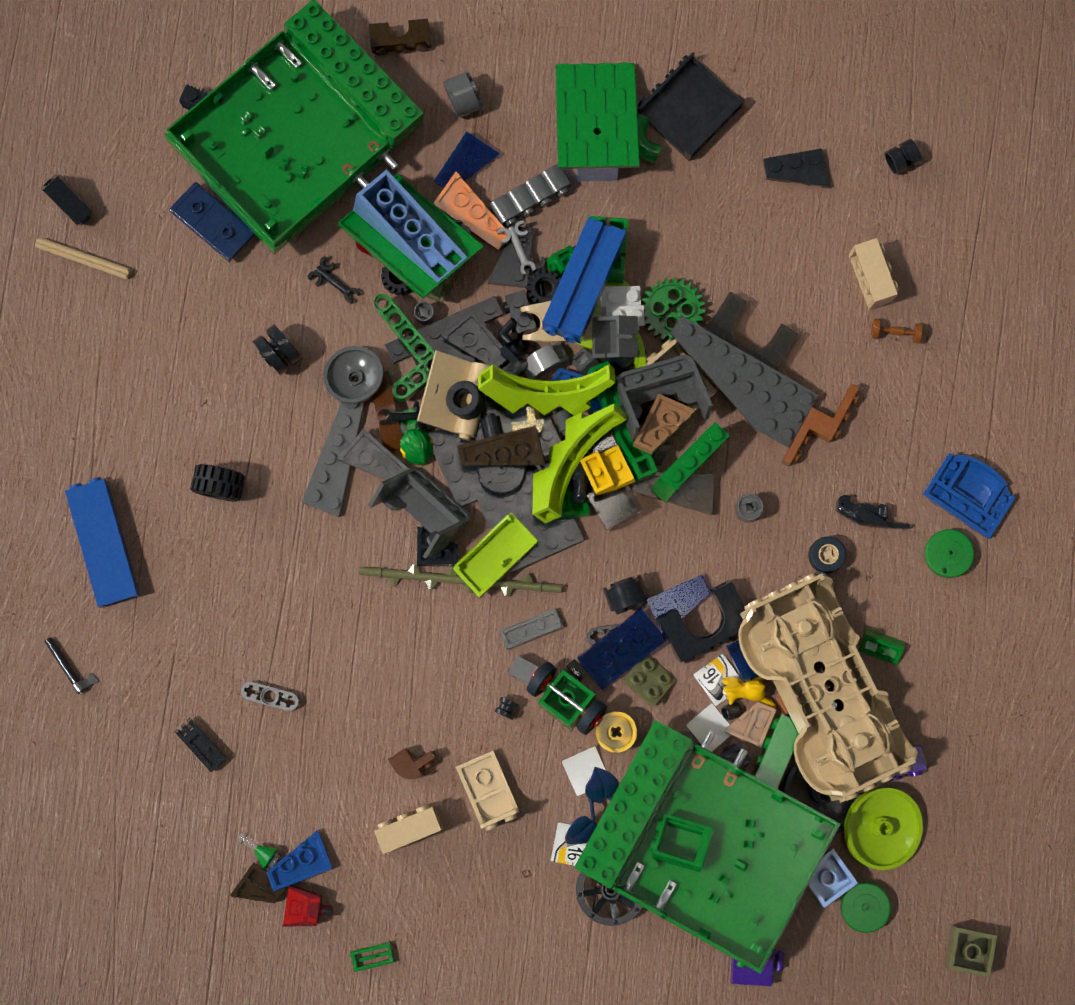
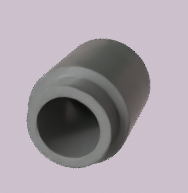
(559, 418)

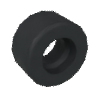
(454, 397)

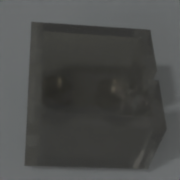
(614, 506)

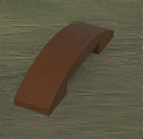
(384, 399)

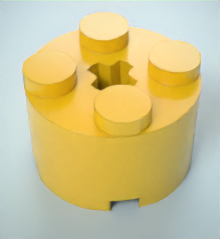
(627, 729)

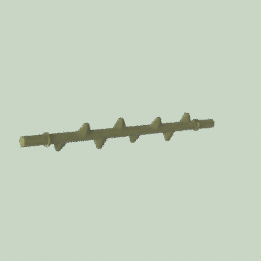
(451, 577)

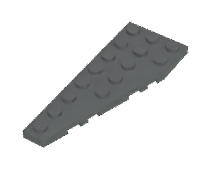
(760, 393)

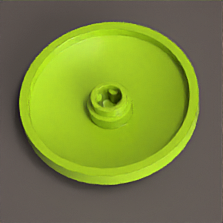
(883, 828)

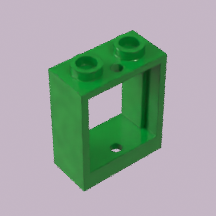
(686, 825)

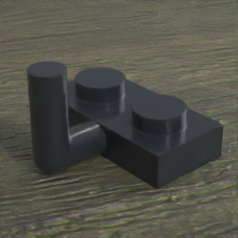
(515, 349)

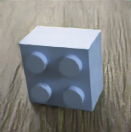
(831, 879)

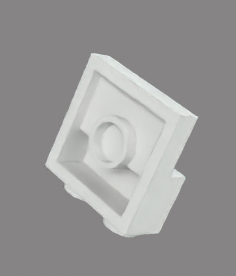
(622, 301)

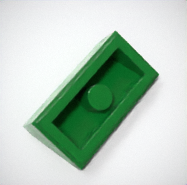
(882, 646)

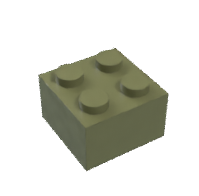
(970, 951)

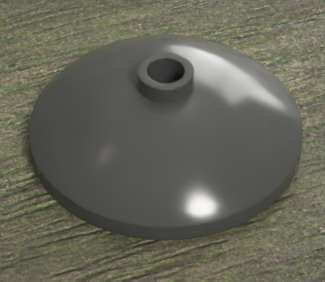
(351, 364)

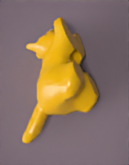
(751, 690)

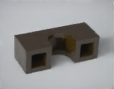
(384, 41)

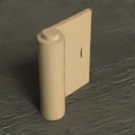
(443, 374)

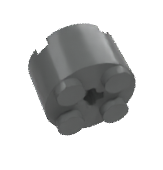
(463, 94)

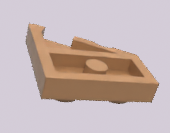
(753, 724)

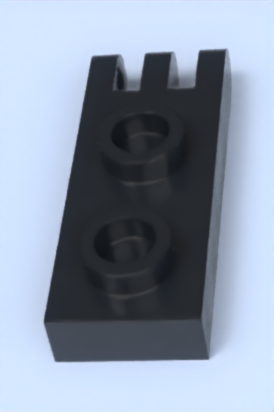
(201, 745)

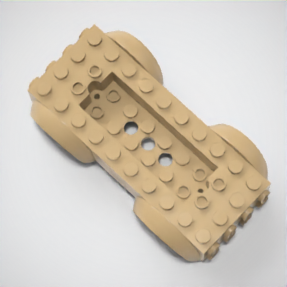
(834, 748)

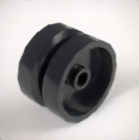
(276, 350)

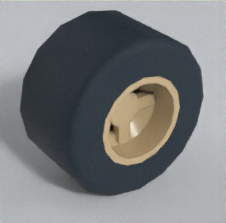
(833, 552)

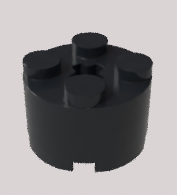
(625, 594)

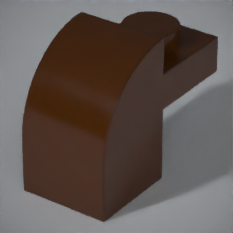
(407, 767)

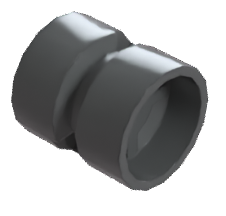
(748, 508)

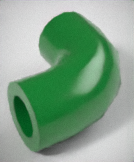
(647, 150)

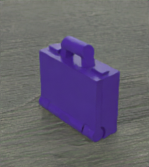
(750, 977)

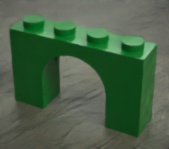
(689, 462)

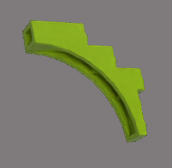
(571, 394)
(564, 457)

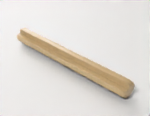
(82, 258)

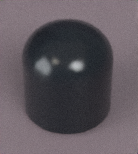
(734, 711)

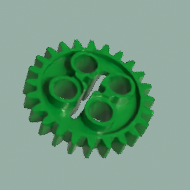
(659, 296)

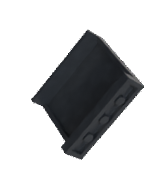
(689, 106)

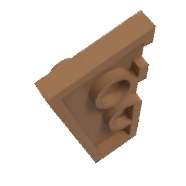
(661, 423)

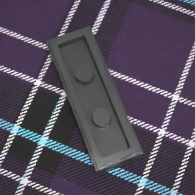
(531, 629)

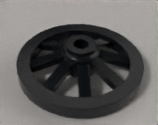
(593, 914)

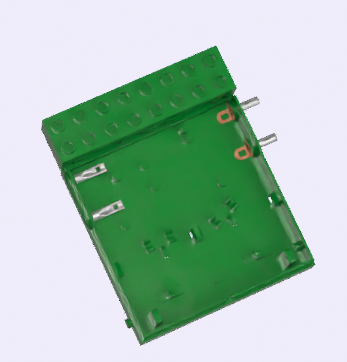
(310, 103)
(701, 787)

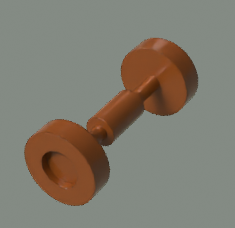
(917, 331)

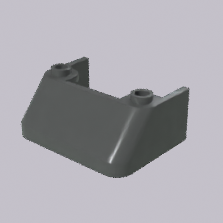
(664, 378)
(426, 503)

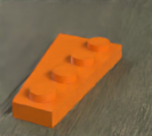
(463, 204)

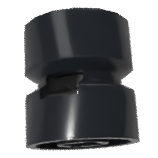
(905, 155)

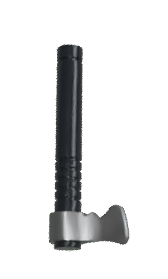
(78, 686)

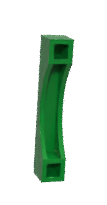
(638, 461)

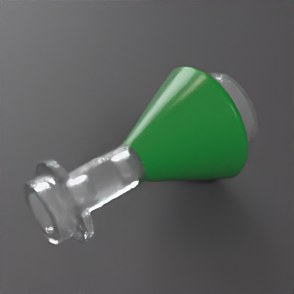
(266, 855)

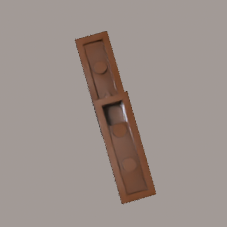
(821, 425)

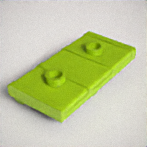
(495, 554)

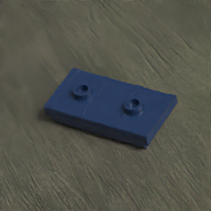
(212, 221)

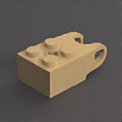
(540, 310)

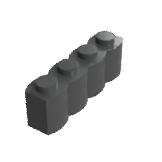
(530, 195)

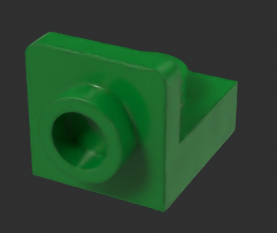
(558, 261)

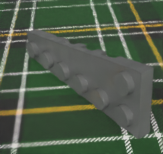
(330, 475)

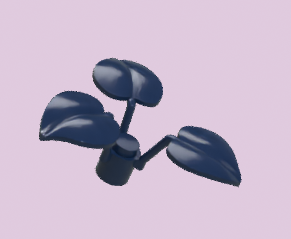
(598, 788)

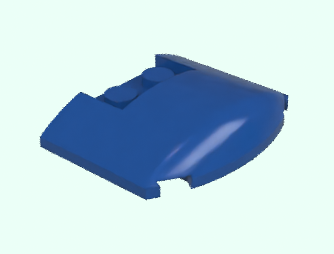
(970, 493)

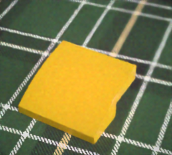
(607, 470)

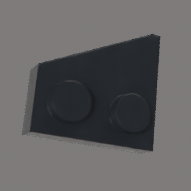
(445, 557)

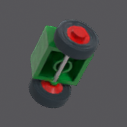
(566, 699)

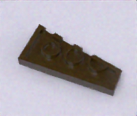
(509, 448)
(694, 493)

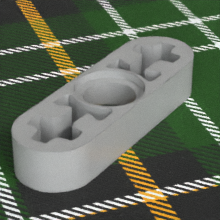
(283, 705)

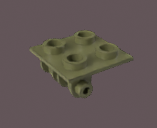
(649, 680)

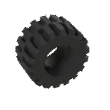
(217, 482)

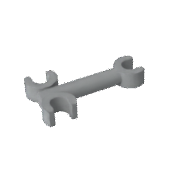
(514, 234)

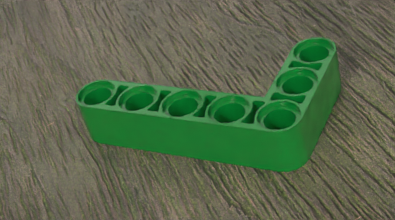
(411, 345)

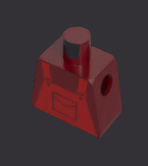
(304, 908)

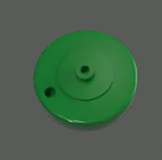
(949, 553)
(865, 907)

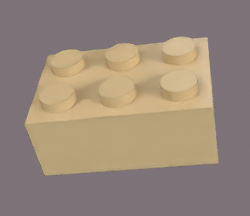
(873, 273)
(408, 828)

